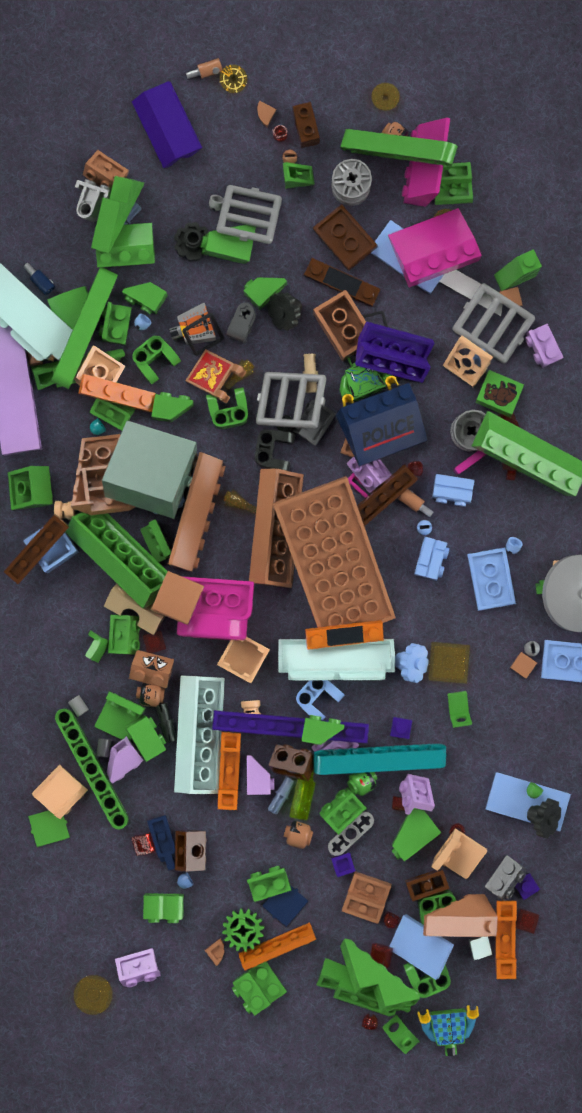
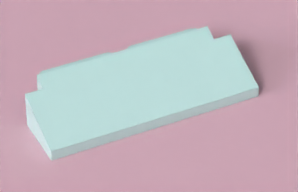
(31, 320)
(343, 662)

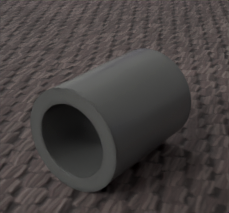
(103, 747)

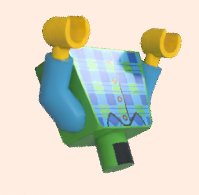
(449, 1027)

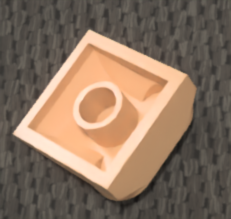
(99, 365)

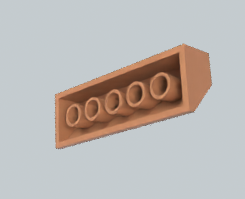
(196, 512)
(270, 553)

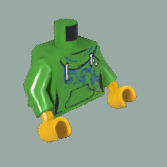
(362, 382)

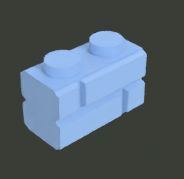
(452, 489)
(431, 558)

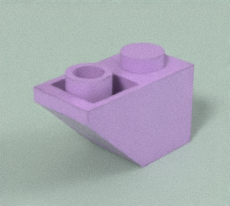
(122, 759)

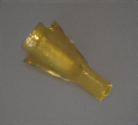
(247, 366)
(235, 500)

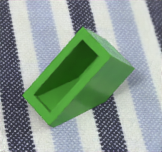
(262, 289)

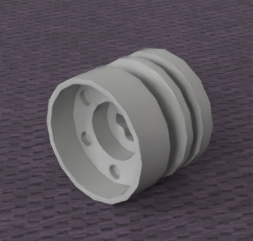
(346, 191)
(459, 429)

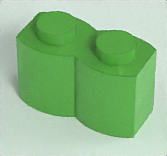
(163, 906)

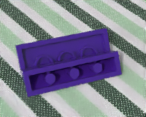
(166, 124)
(393, 352)

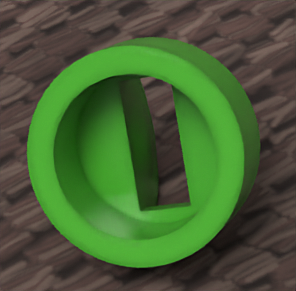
(534, 790)

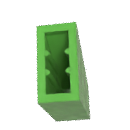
(228, 246)
(518, 270)
(414, 834)

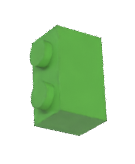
(146, 738)

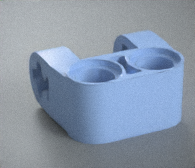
(314, 693)

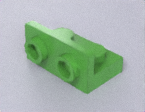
(115, 324)
(156, 541)
(124, 634)
(342, 810)
(269, 884)

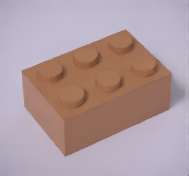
(341, 323)

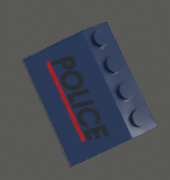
(382, 424)

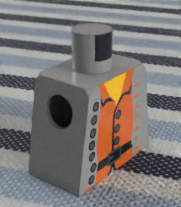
(198, 334)

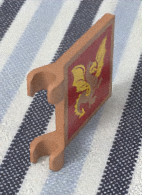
(211, 373)

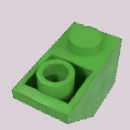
(147, 296)
(170, 408)
(320, 731)

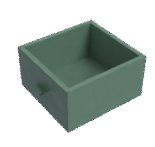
(150, 469)

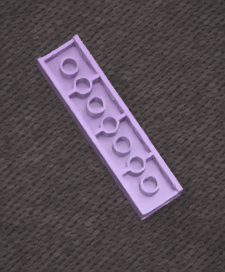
(17, 404)

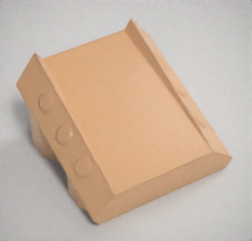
(59, 792)

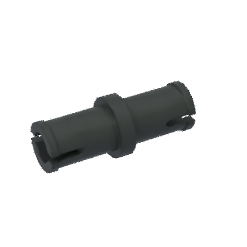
(166, 722)

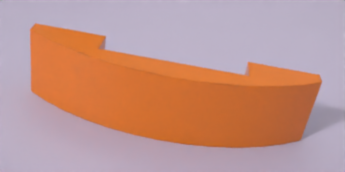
(229, 770)
(505, 939)

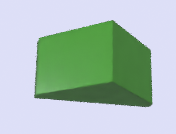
(297, 175)

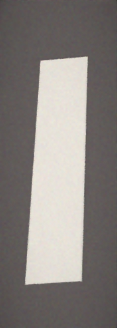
(467, 287)

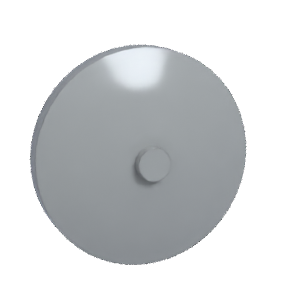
(564, 593)

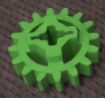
(231, 931)

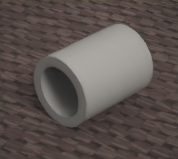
(78, 705)

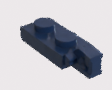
(163, 840)

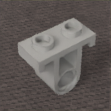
(91, 197)

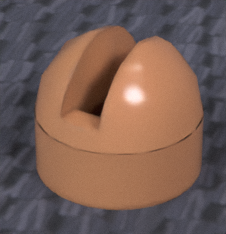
(289, 159)

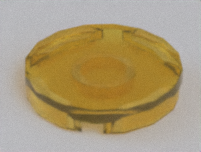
(93, 994)

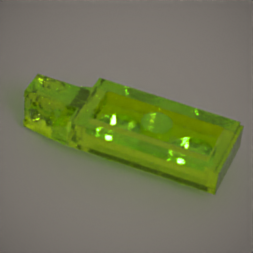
(302, 798)

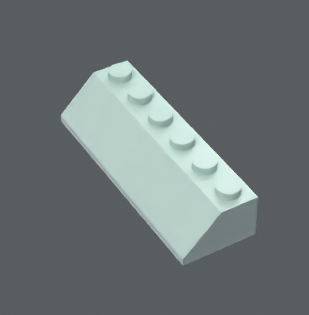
(197, 743)

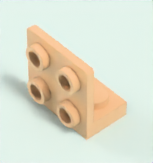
(459, 854)

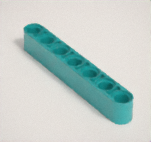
(379, 759)

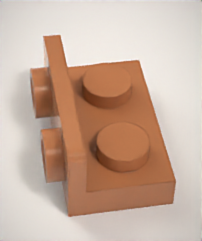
(103, 169)

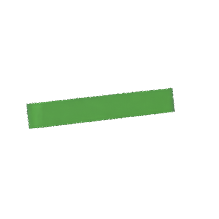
(399, 147)
(84, 328)
(100, 774)

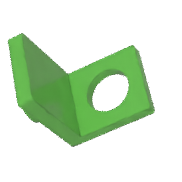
(459, 708)
(403, 1037)

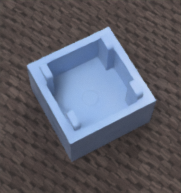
(58, 553)

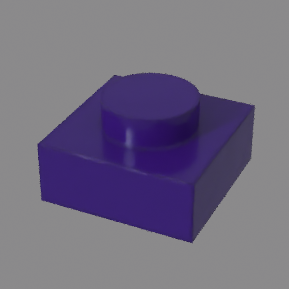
(401, 728)
(343, 864)
(527, 887)

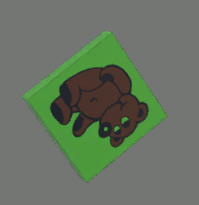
(499, 393)

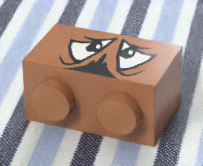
(151, 669)

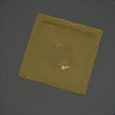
(449, 662)

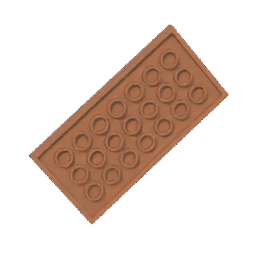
(334, 555)

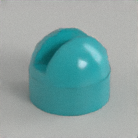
(96, 428)

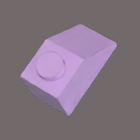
(258, 778)

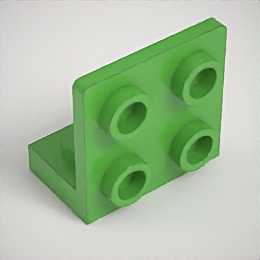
(117, 714)

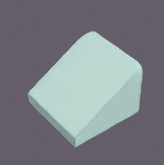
(480, 947)

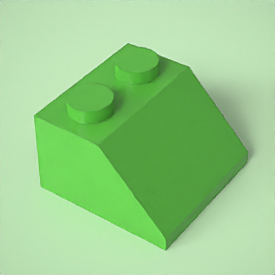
(30, 487)

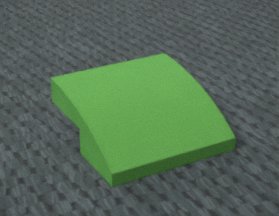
(455, 185)
(68, 305)
(112, 412)

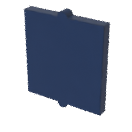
(285, 905)

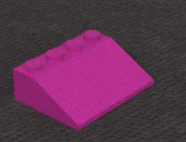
(425, 178)
(434, 247)

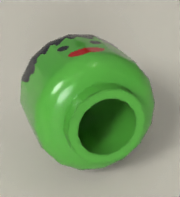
(362, 782)

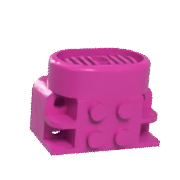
(221, 610)

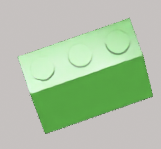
(131, 247)

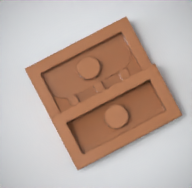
(177, 597)
(366, 897)

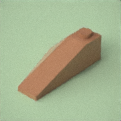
(463, 918)

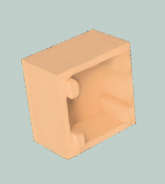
(243, 658)

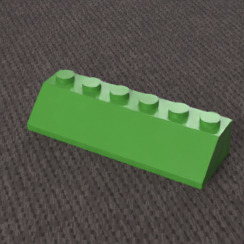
(529, 454)
(118, 555)

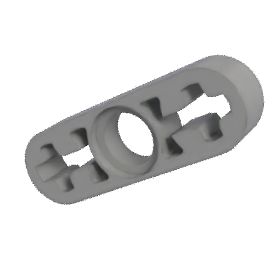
(351, 841)

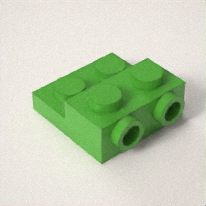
(258, 988)

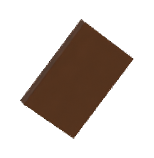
(345, 237)

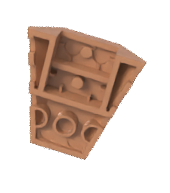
(88, 487)

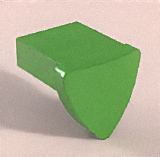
(97, 648)

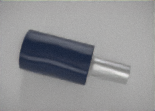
(40, 280)

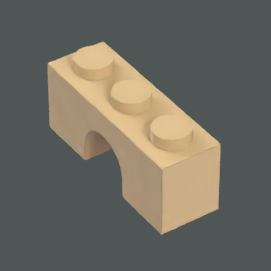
(119, 601)

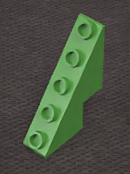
(115, 212)
(369, 976)

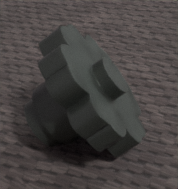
(189, 241)
(284, 310)
(545, 817)

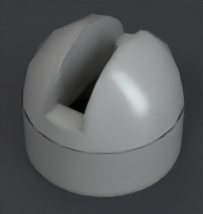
(216, 202)
(527, 648)

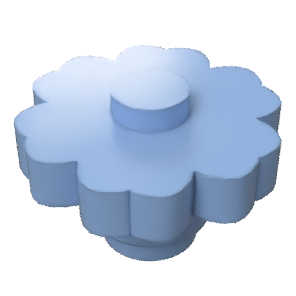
(412, 662)

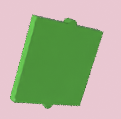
(48, 828)

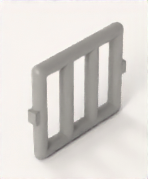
(254, 193)
(498, 298)
(296, 422)

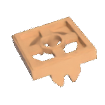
(451, 365)

